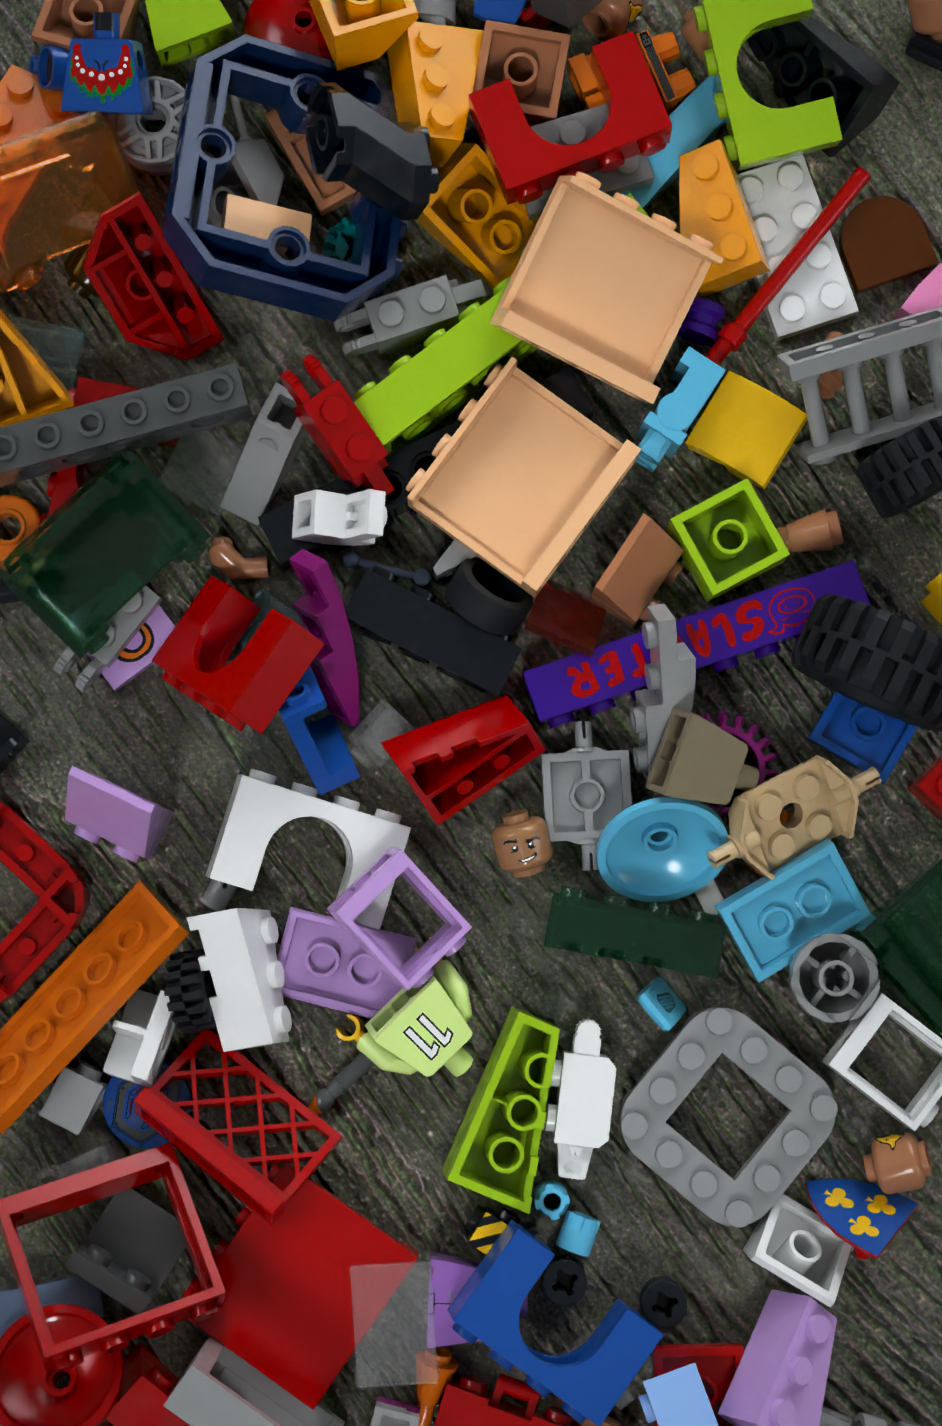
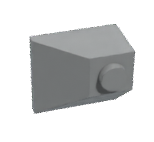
(250, 175)

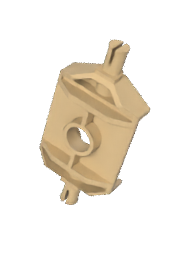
(823, 806)

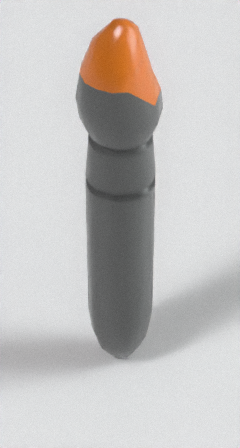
(347, 1077)

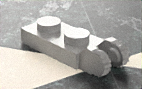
(122, 629)

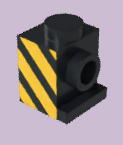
(488, 1225)

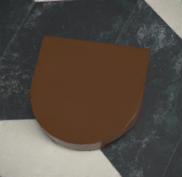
(884, 243)

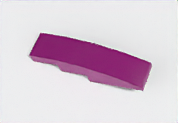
(325, 618)

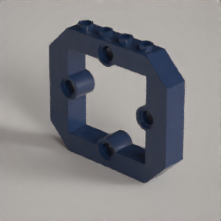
(249, 264)

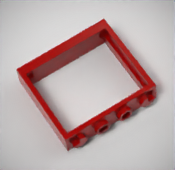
(89, 1187)

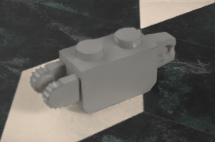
(409, 315)

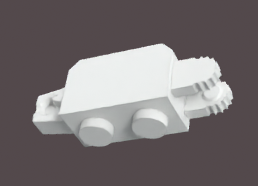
(583, 1101)

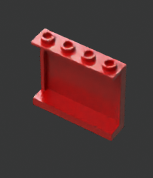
(292, 1286)

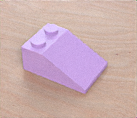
(114, 814)

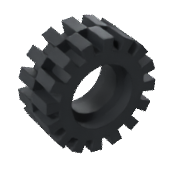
(189, 991)

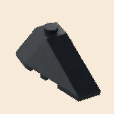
(816, 64)

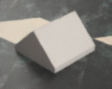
(799, 1249)

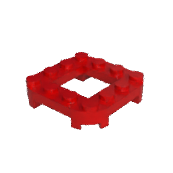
(60, 905)

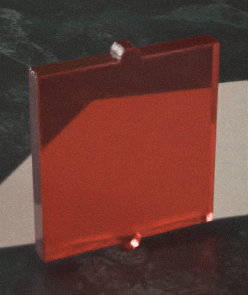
(566, 620)

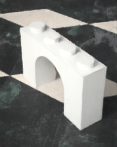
(261, 808)

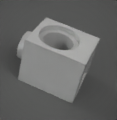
(75, 1097)

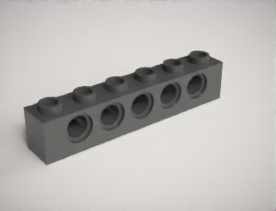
(122, 423)

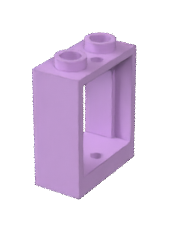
(369, 886)

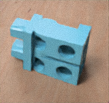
(667, 426)

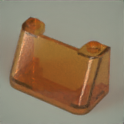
(55, 191)

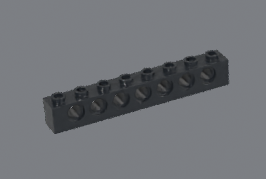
(401, 468)

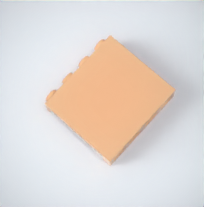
(604, 285)
(520, 477)

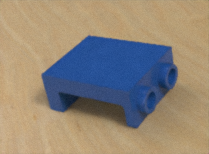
(321, 741)

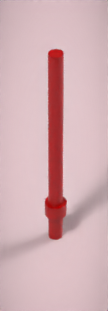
(734, 333)

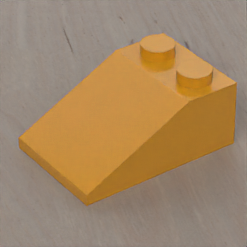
(474, 219)

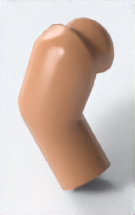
(233, 564)

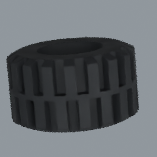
(904, 470)

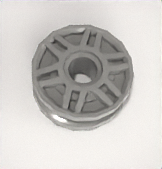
(146, 150)

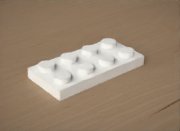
(783, 209)

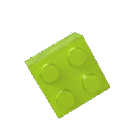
(727, 540)

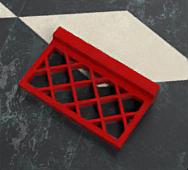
(212, 1154)

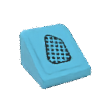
(661, 1004)

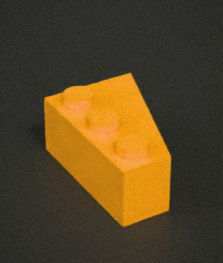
(431, 81)
(717, 210)
(26, 381)

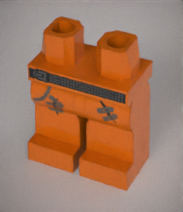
(657, 52)

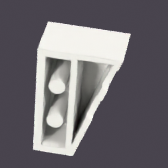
(245, 977)

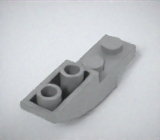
(669, 684)

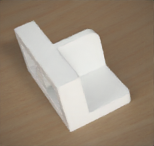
(141, 1039)

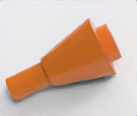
(431, 1394)

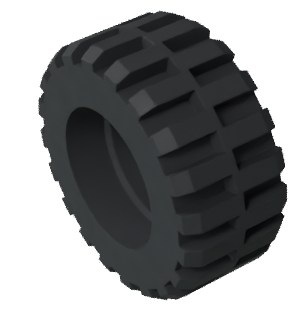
(873, 659)

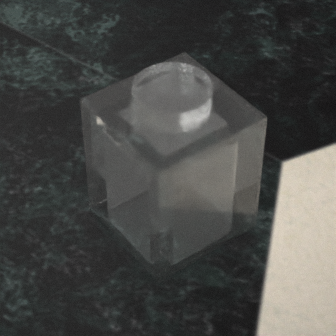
(377, 727)

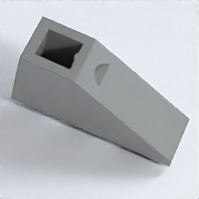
(266, 457)

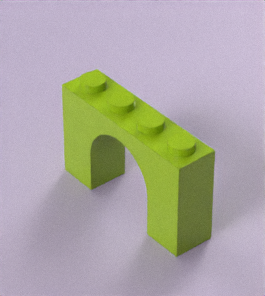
(756, 131)

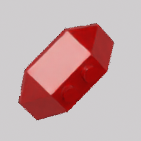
(147, 283)

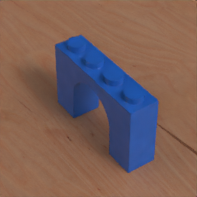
(586, 1378)

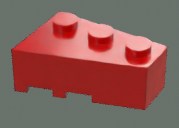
(464, 755)

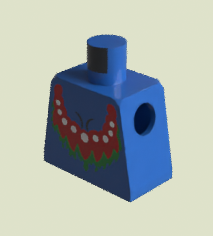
(106, 72)

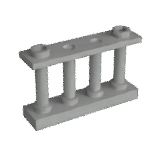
(847, 355)

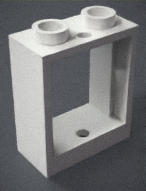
(856, 1036)

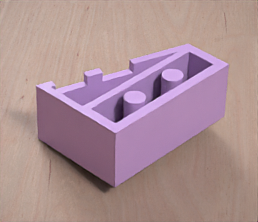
(783, 1365)

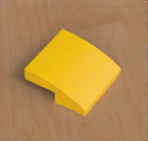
(746, 429)

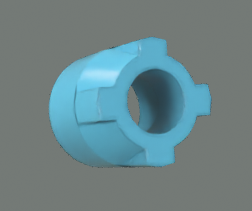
(547, 1187)
(578, 1233)

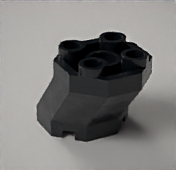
(370, 152)

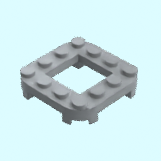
(778, 1157)

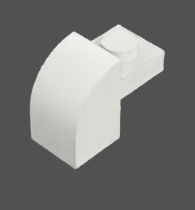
(339, 517)

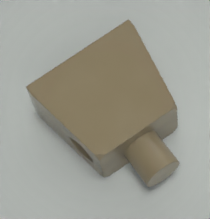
(700, 761)

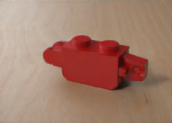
(339, 428)

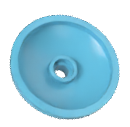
(660, 849)

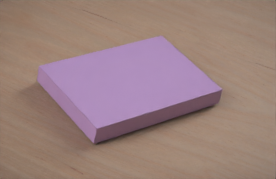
(332, 969)

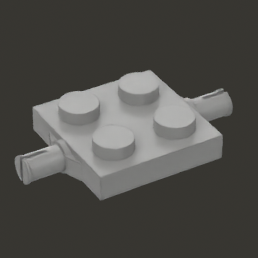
(584, 792)

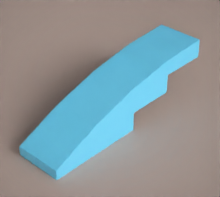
(692, 127)

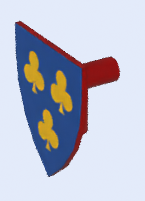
(860, 1213)

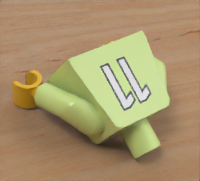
(420, 1027)

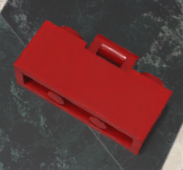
(471, 1404)

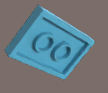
(803, 901)

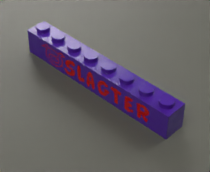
(713, 636)

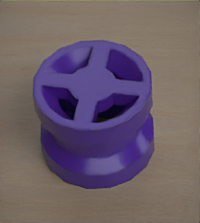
(701, 322)

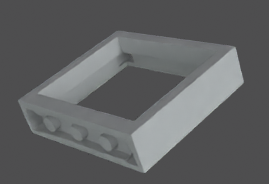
(230, 1392)

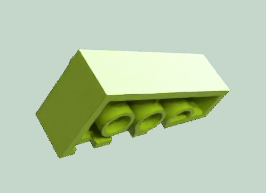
(505, 1119)

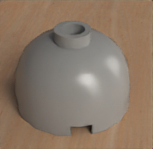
(834, 977)

